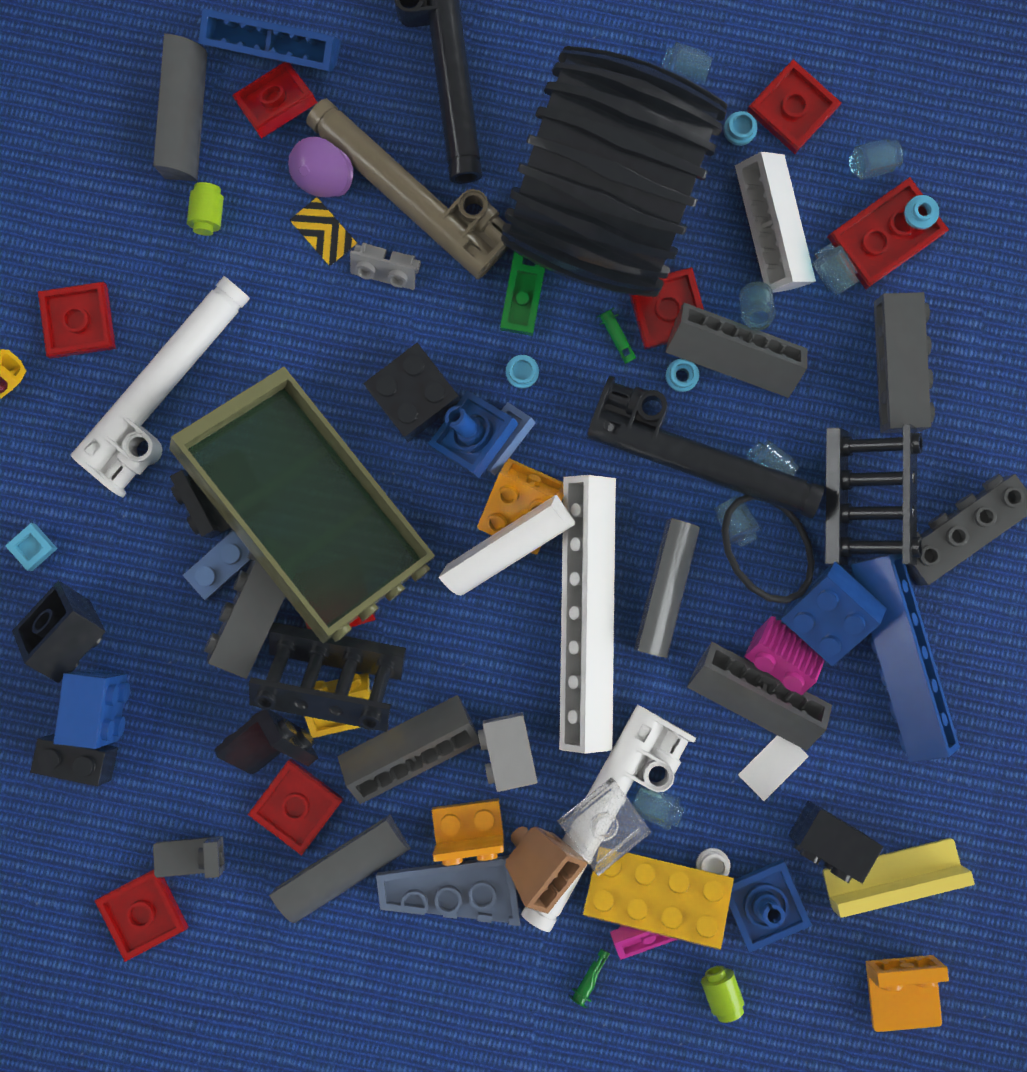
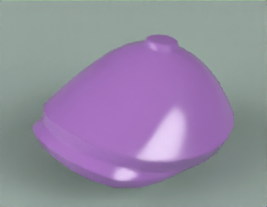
(320, 168)

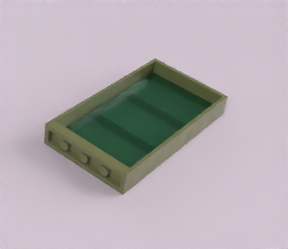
(302, 504)

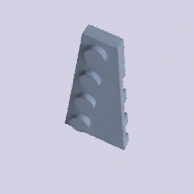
(462, 890)

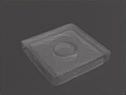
(604, 826)

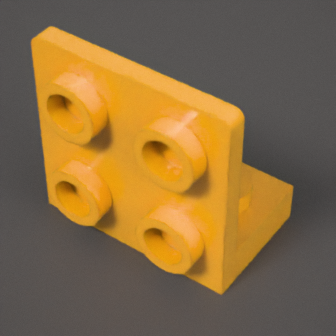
(515, 494)
(468, 831)
(905, 992)

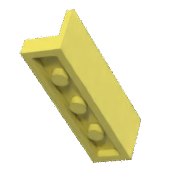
(900, 878)

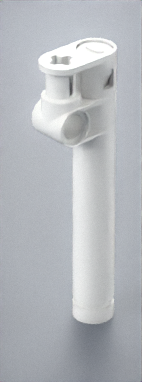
(112, 445)
(641, 746)

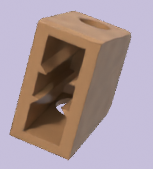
(542, 867)

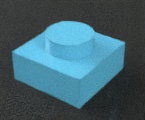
(31, 547)

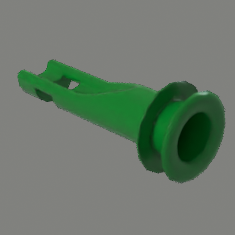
(616, 334)
(587, 984)

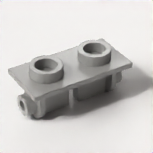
(369, 263)

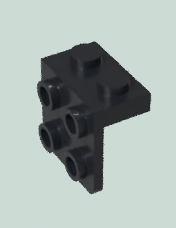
(203, 515)
(263, 740)

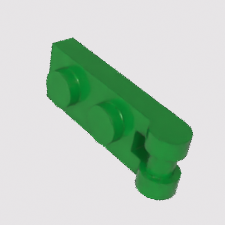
(522, 297)

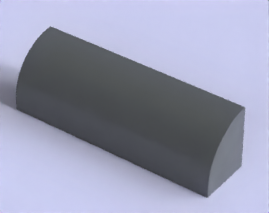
(180, 108)
(737, 350)
(667, 588)
(759, 697)
(408, 749)
(339, 870)

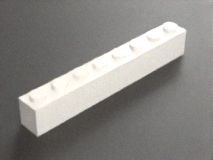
(587, 615)

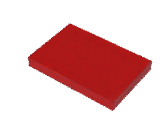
(880, 236)

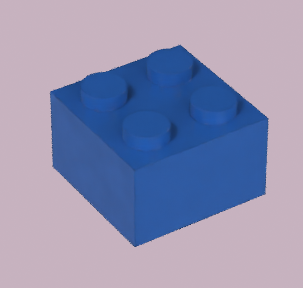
(834, 614)
(91, 708)

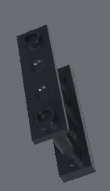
(840, 480)
(348, 654)

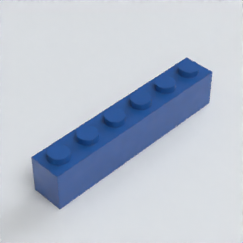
(907, 661)

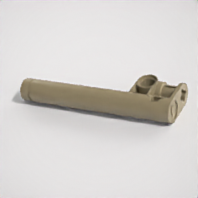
(468, 238)

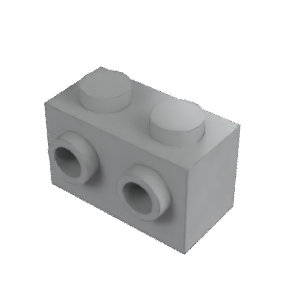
(508, 752)

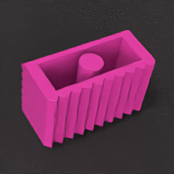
(785, 656)

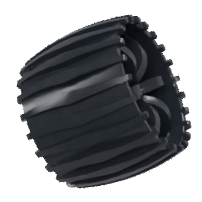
(612, 170)

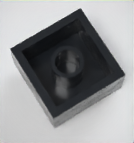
(412, 392)
(58, 632)
(842, 847)

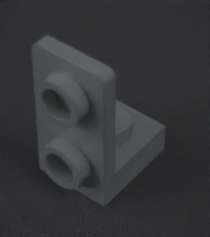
(189, 857)

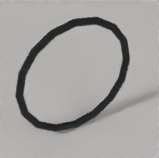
(727, 549)

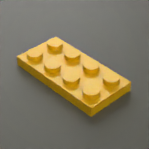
(662, 899)

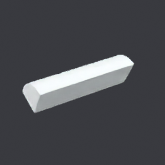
(775, 222)
(507, 546)

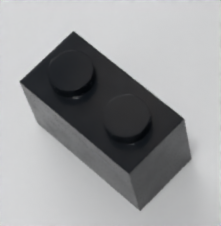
(74, 763)

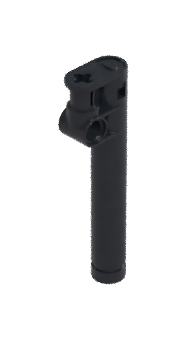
(452, 82)
(626, 427)

